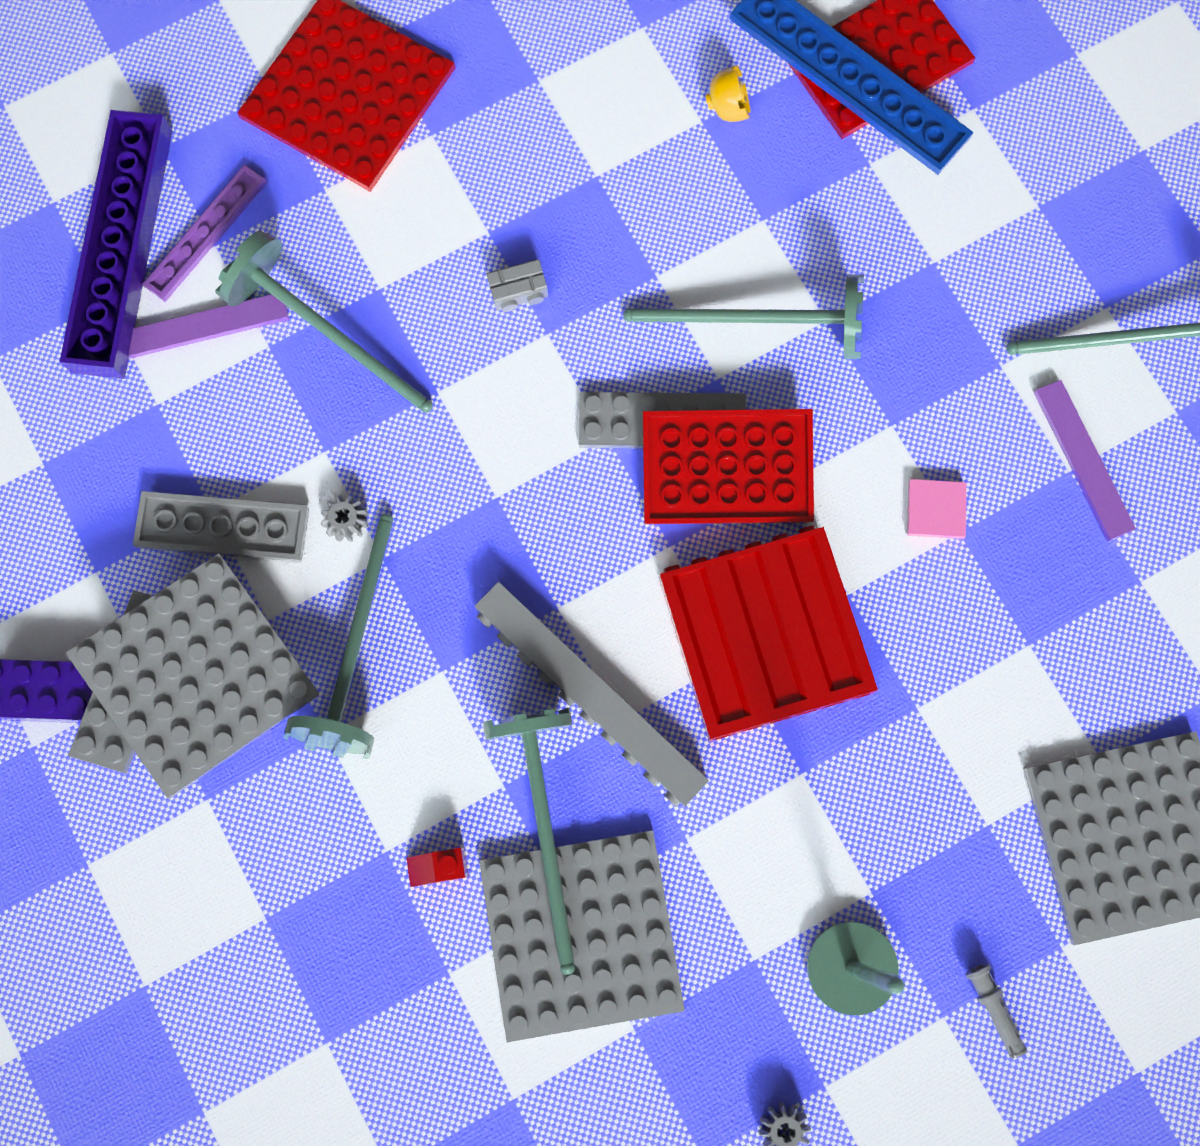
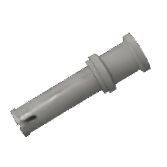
(991, 997)

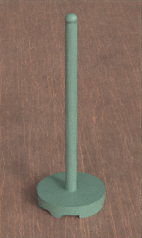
(252, 270)
(848, 317)
(1104, 339)
(529, 727)
(331, 732)
(853, 968)

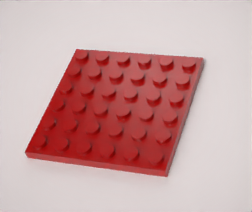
(347, 91)

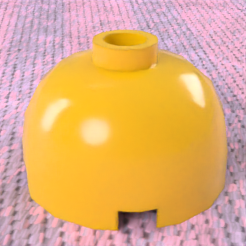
(729, 95)

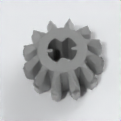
(352, 510)
(791, 1119)

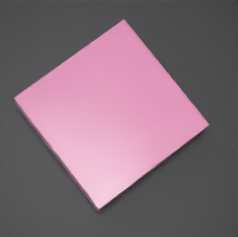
(936, 509)

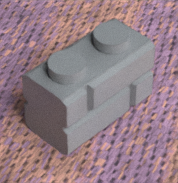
(517, 285)

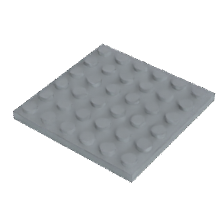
(192, 675)
(1123, 836)
(615, 931)

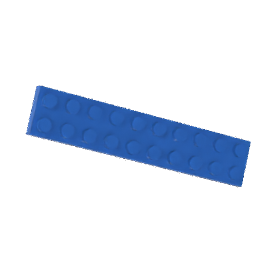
(855, 79)

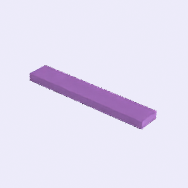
(204, 233)
(207, 325)
(1084, 461)

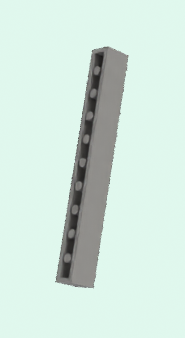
(590, 694)

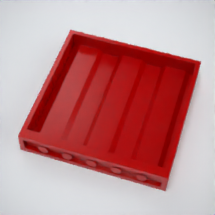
(766, 633)

